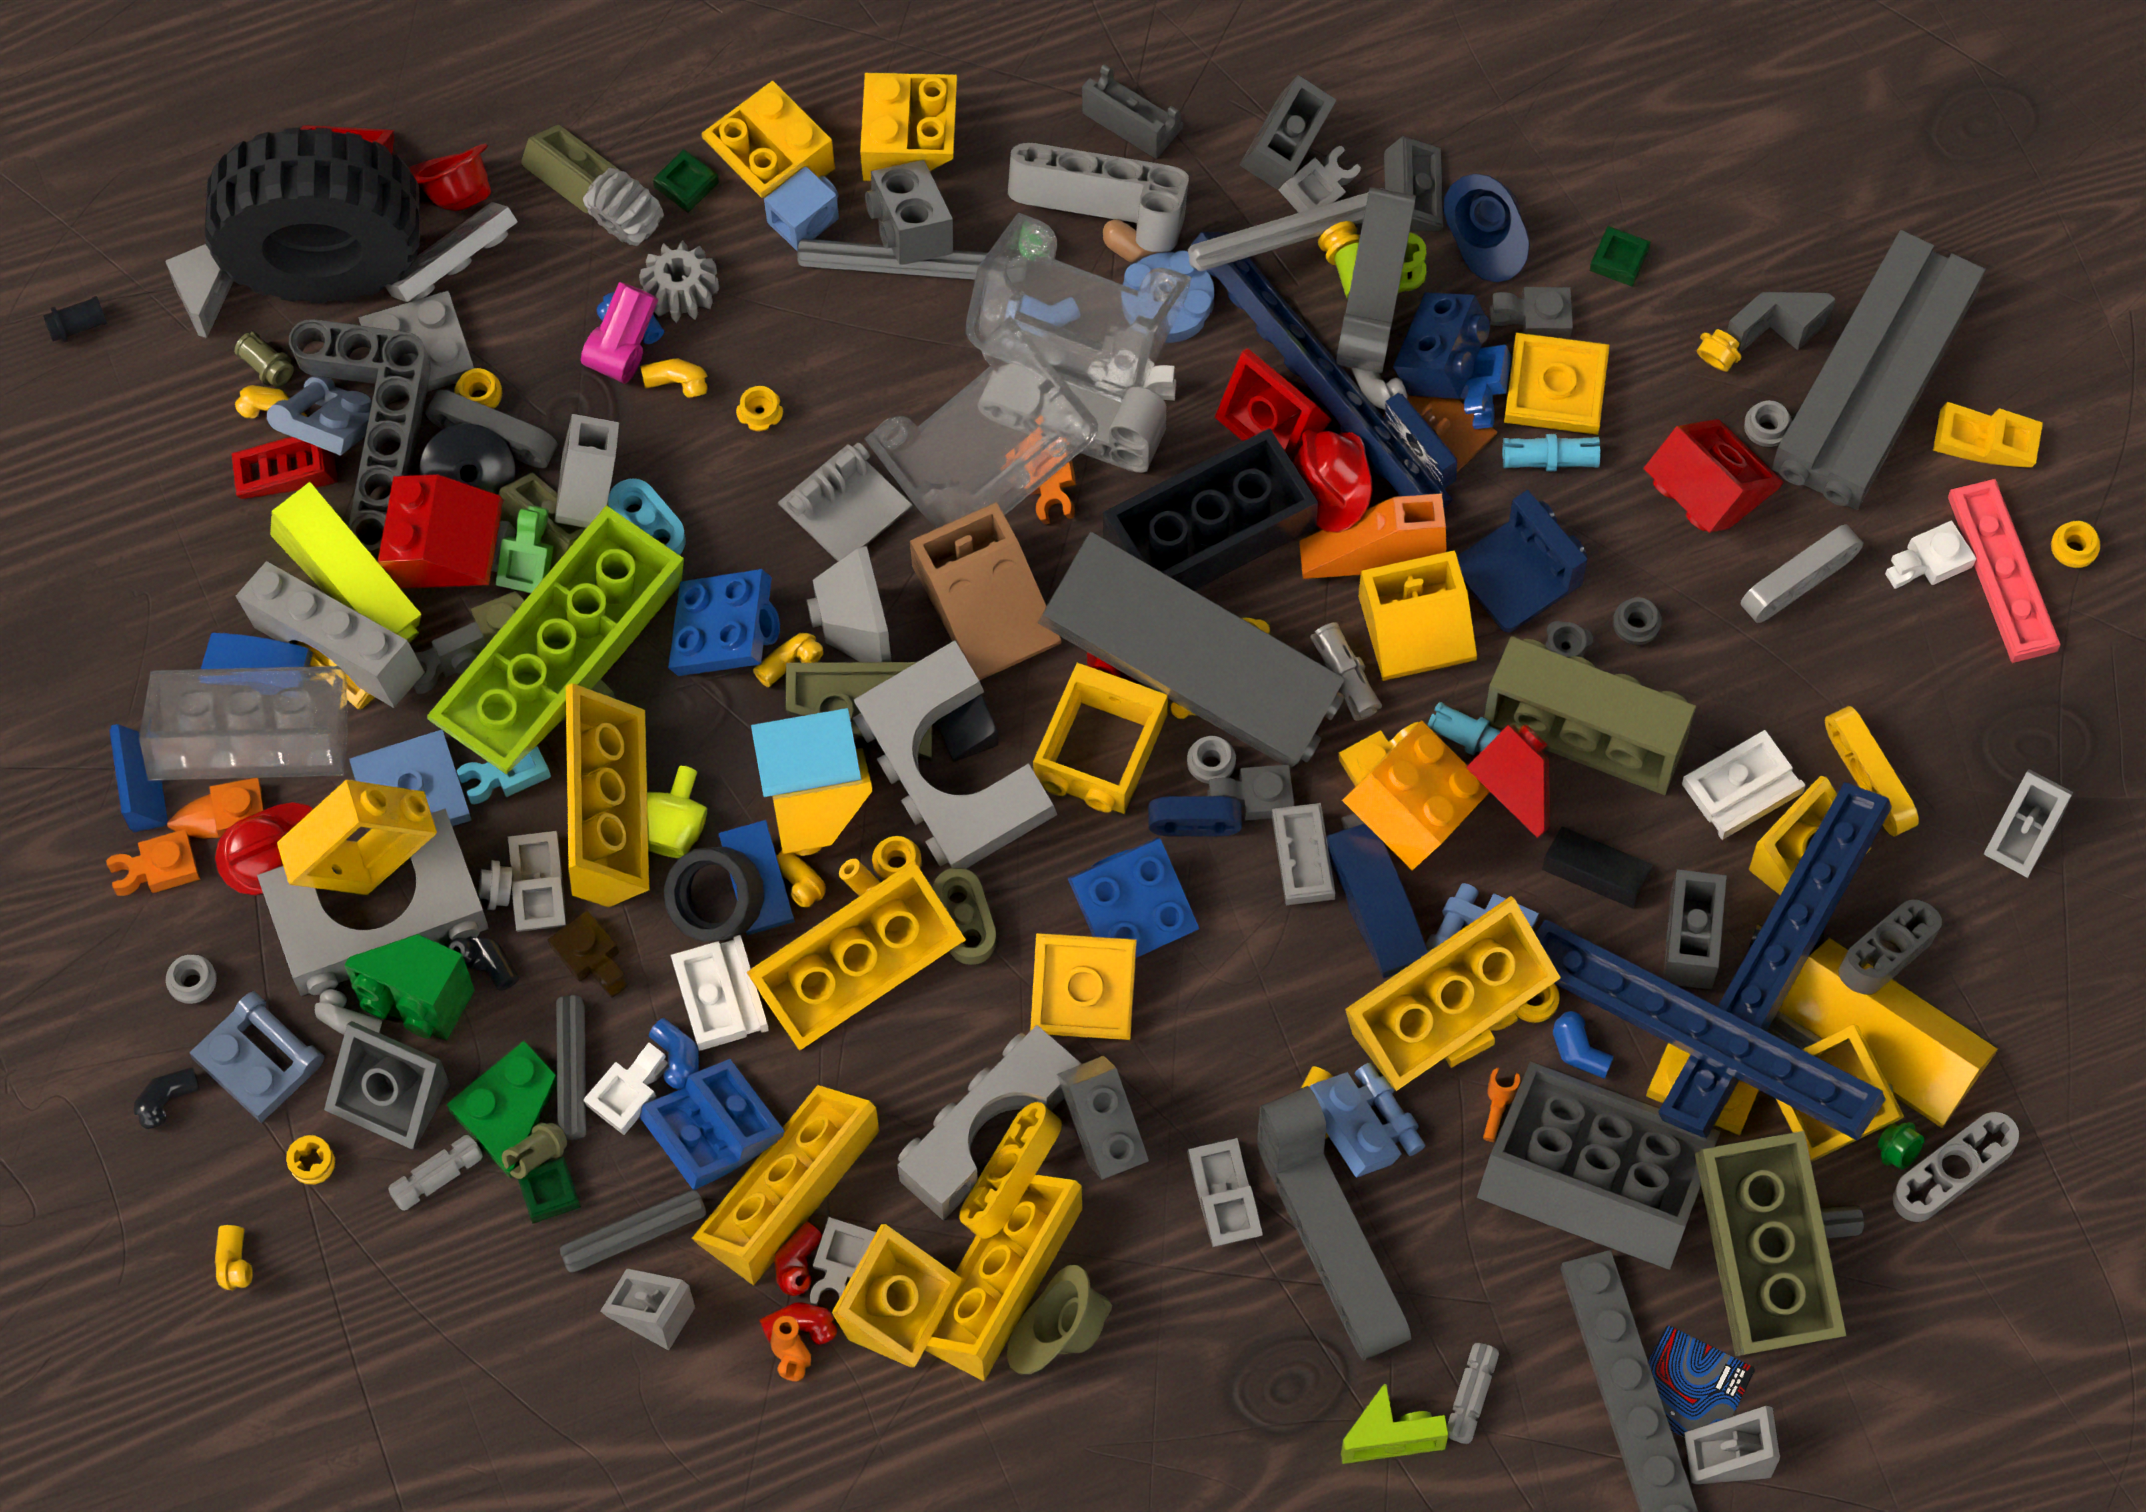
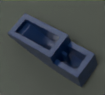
(1376, 898)

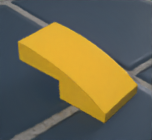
(1983, 438)

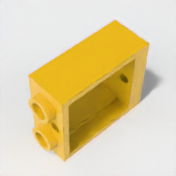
(1114, 697)
(318, 843)

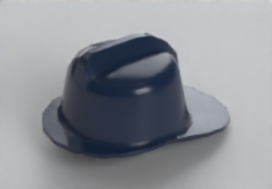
(1487, 226)

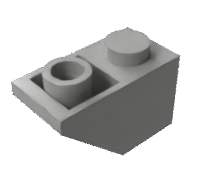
(586, 469)

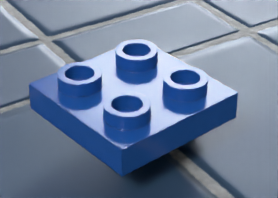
(723, 623)
(1135, 898)

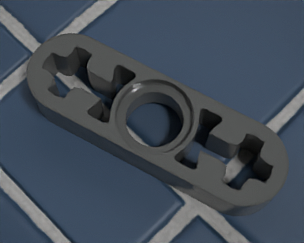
(524, 440)
(1886, 962)

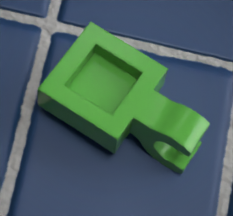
(523, 558)

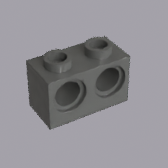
(910, 212)

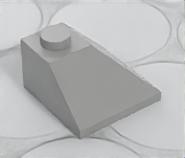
(851, 609)

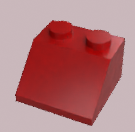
(1711, 475)
(439, 532)
(1517, 775)

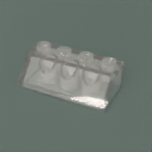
(245, 723)

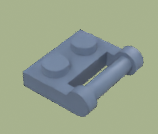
(334, 426)
(245, 1069)

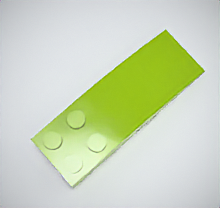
(560, 636)

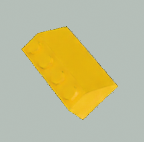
(606, 797)

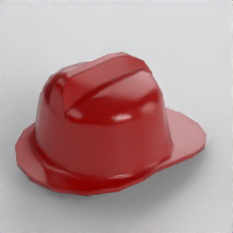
(454, 180)
(1337, 476)
(252, 846)

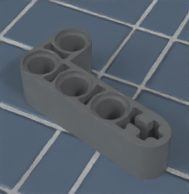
(1375, 280)

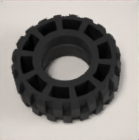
(312, 215)

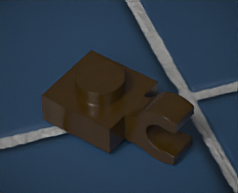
(587, 951)

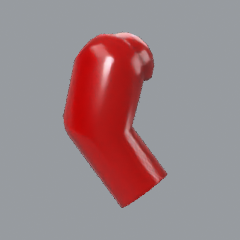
(791, 1260)
(810, 1319)

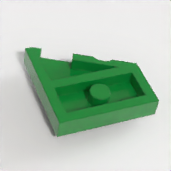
(505, 1102)

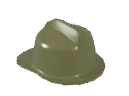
(1059, 1322)

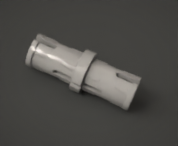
(1342, 661)

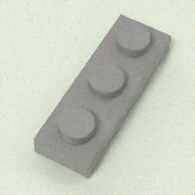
(453, 251)

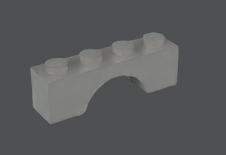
(362, 648)
(941, 1164)

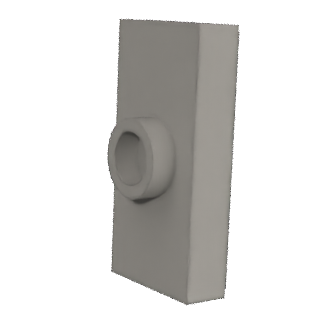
(1303, 854)

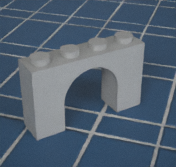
(961, 825)
(318, 947)

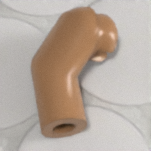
(1122, 240)

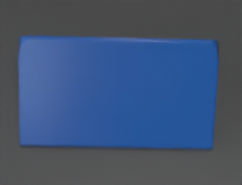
(140, 798)

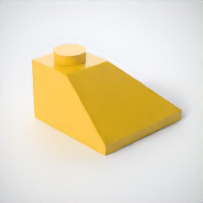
(819, 815)

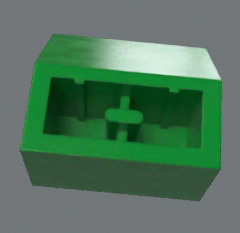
(413, 983)

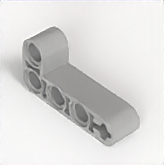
(1103, 187)
(1126, 430)

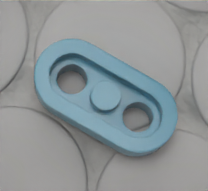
(654, 514)

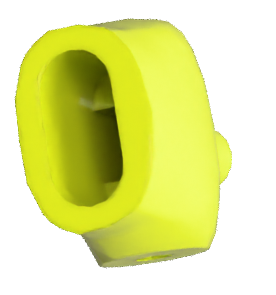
(674, 818)

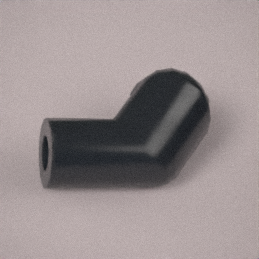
(159, 1091)

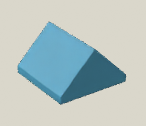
(805, 752)

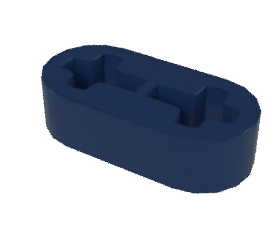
(1195, 816)

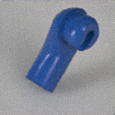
(1575, 1048)
(682, 1052)

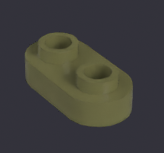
(970, 916)

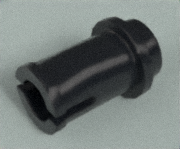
(74, 319)

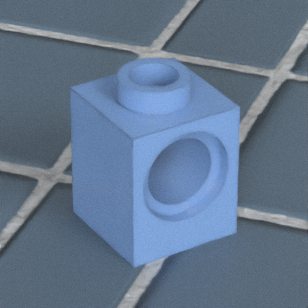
(802, 207)

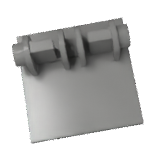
(845, 502)

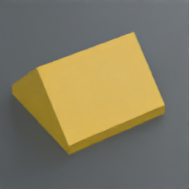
(1789, 837)
(895, 1298)

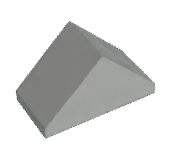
(200, 286)
(2028, 823)
(650, 1305)
(1734, 1448)

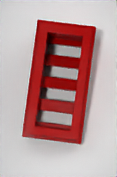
(320, 473)

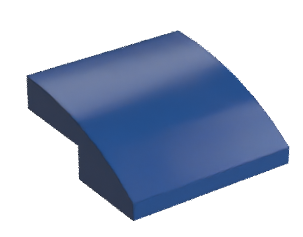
(711, 1124)

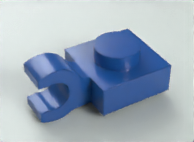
(1488, 379)

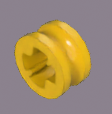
(1337, 238)
(303, 1147)

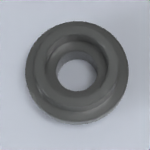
(1637, 609)

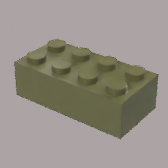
(1591, 714)
(1770, 1243)

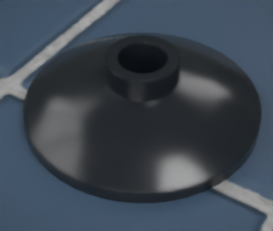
(469, 445)

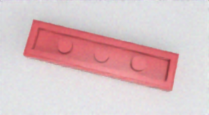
(2004, 571)

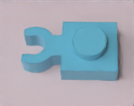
(526, 773)

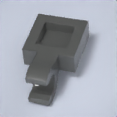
(1540, 311)
(449, 655)
(1258, 790)

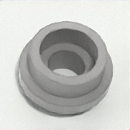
(1768, 412)
(1211, 747)
(495, 885)
(185, 967)

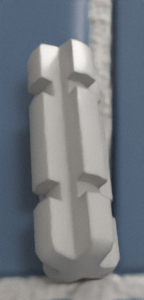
(435, 1172)
(1472, 1393)

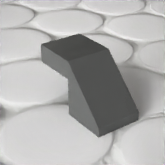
(1789, 314)

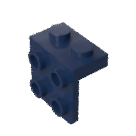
(1523, 564)

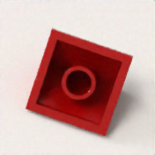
(1263, 400)

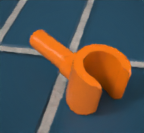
(1500, 1098)

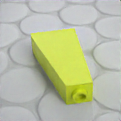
(340, 562)

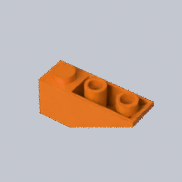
(1384, 535)

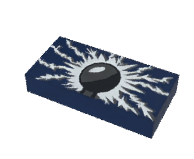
(1421, 439)

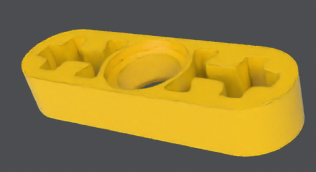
(1871, 767)
(1021, 1150)

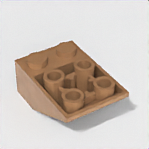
(983, 590)

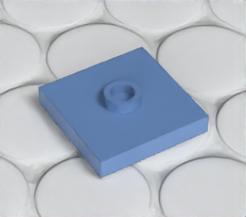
(417, 765)

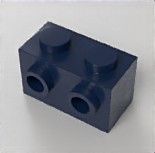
(1442, 345)

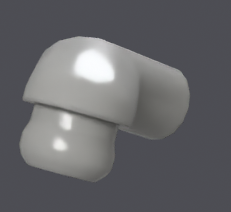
(1376, 389)
(332, 1013)

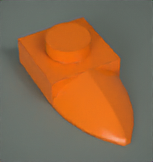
(216, 812)

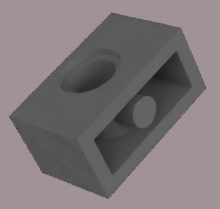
(1287, 132)
(1694, 929)
(1103, 1117)

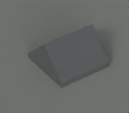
(385, 1085)

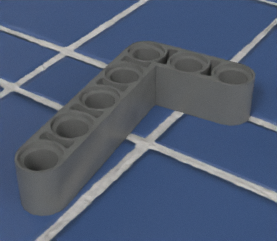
(383, 424)
(1292, 1151)

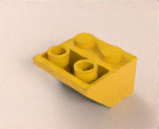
(907, 120)
(770, 140)
(1418, 615)

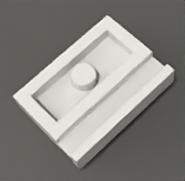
(1743, 784)
(719, 993)

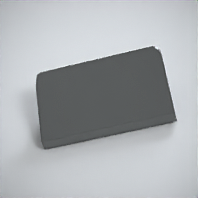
(1417, 170)

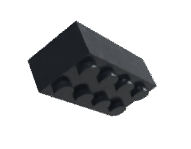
(1216, 513)

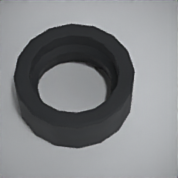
(678, 893)

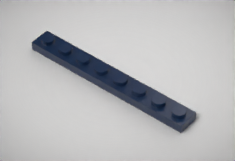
(1329, 382)
(1782, 946)
(1711, 1033)

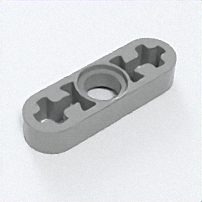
(1801, 573)
(1974, 1134)

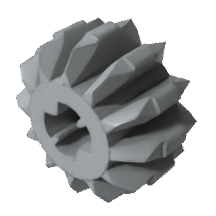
(623, 206)
(696, 278)

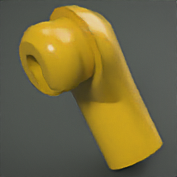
(258, 398)
(230, 1269)

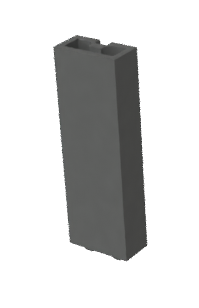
(1877, 371)
(1193, 652)

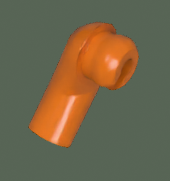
(790, 1349)

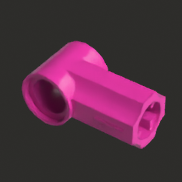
(615, 345)

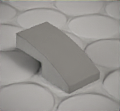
(537, 881)
(1224, 1192)

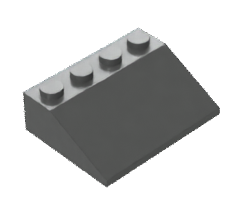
(1595, 1166)

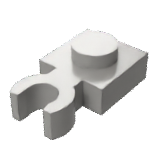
(1318, 183)
(839, 1256)

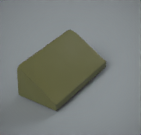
(564, 163)
(535, 492)

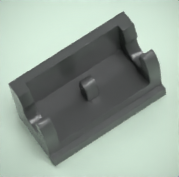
(1130, 114)

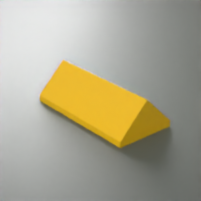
(856, 955)
(1451, 994)
(1915, 1045)
(788, 1181)
(1004, 1275)

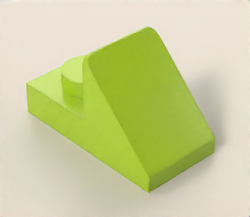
(1379, 1437)

